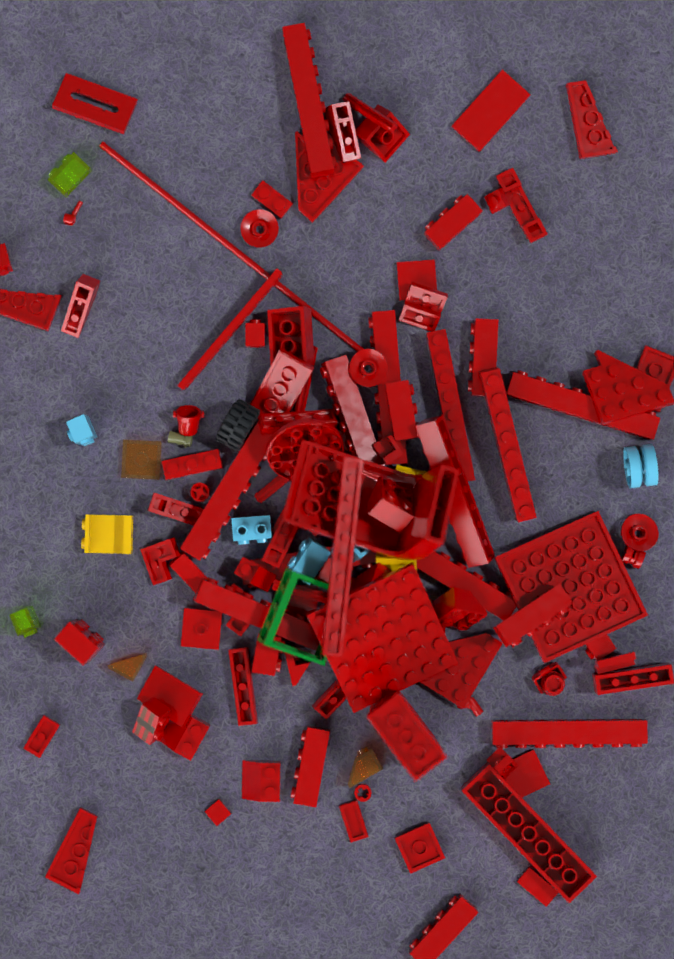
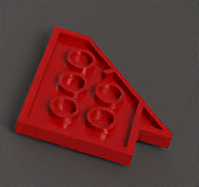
(320, 192)
(623, 390)
(460, 680)

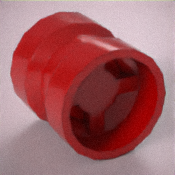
(633, 557)

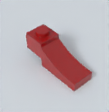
(188, 571)

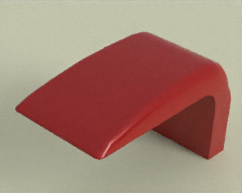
(315, 493)

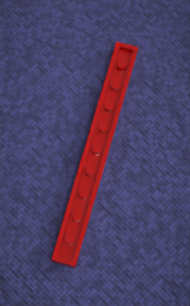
(342, 556)

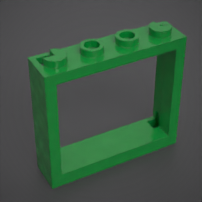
(276, 613)

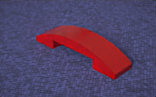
(520, 206)
(175, 509)
(280, 544)

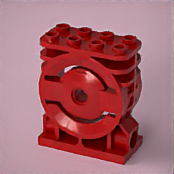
(406, 734)

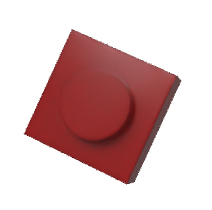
(497, 200)

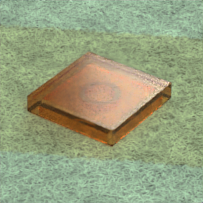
(141, 459)

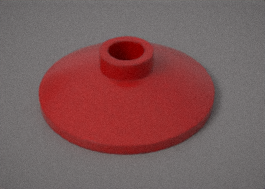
(252, 221)
(370, 358)
(647, 529)

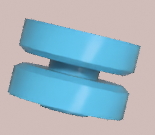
(640, 466)

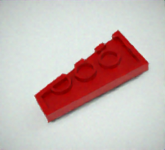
(589, 129)
(29, 308)
(72, 857)

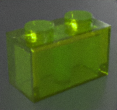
(69, 174)
(25, 621)

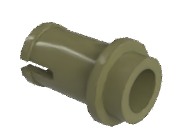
(177, 438)

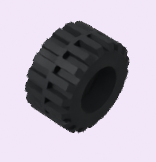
(237, 425)

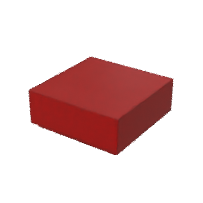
(218, 812)

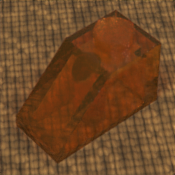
(364, 766)

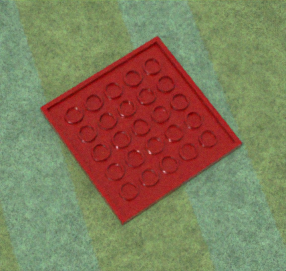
(591, 573)
(388, 638)

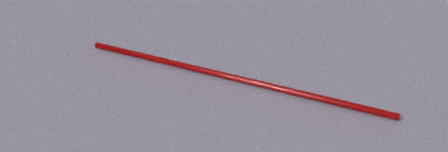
(227, 244)

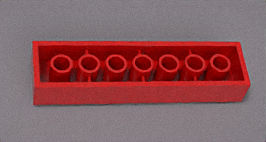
(528, 832)

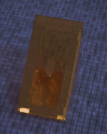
(129, 667)

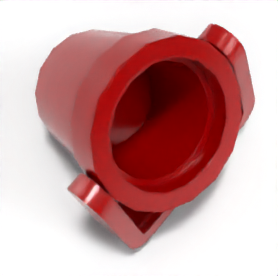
(188, 419)
(551, 682)

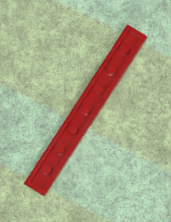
(230, 329)

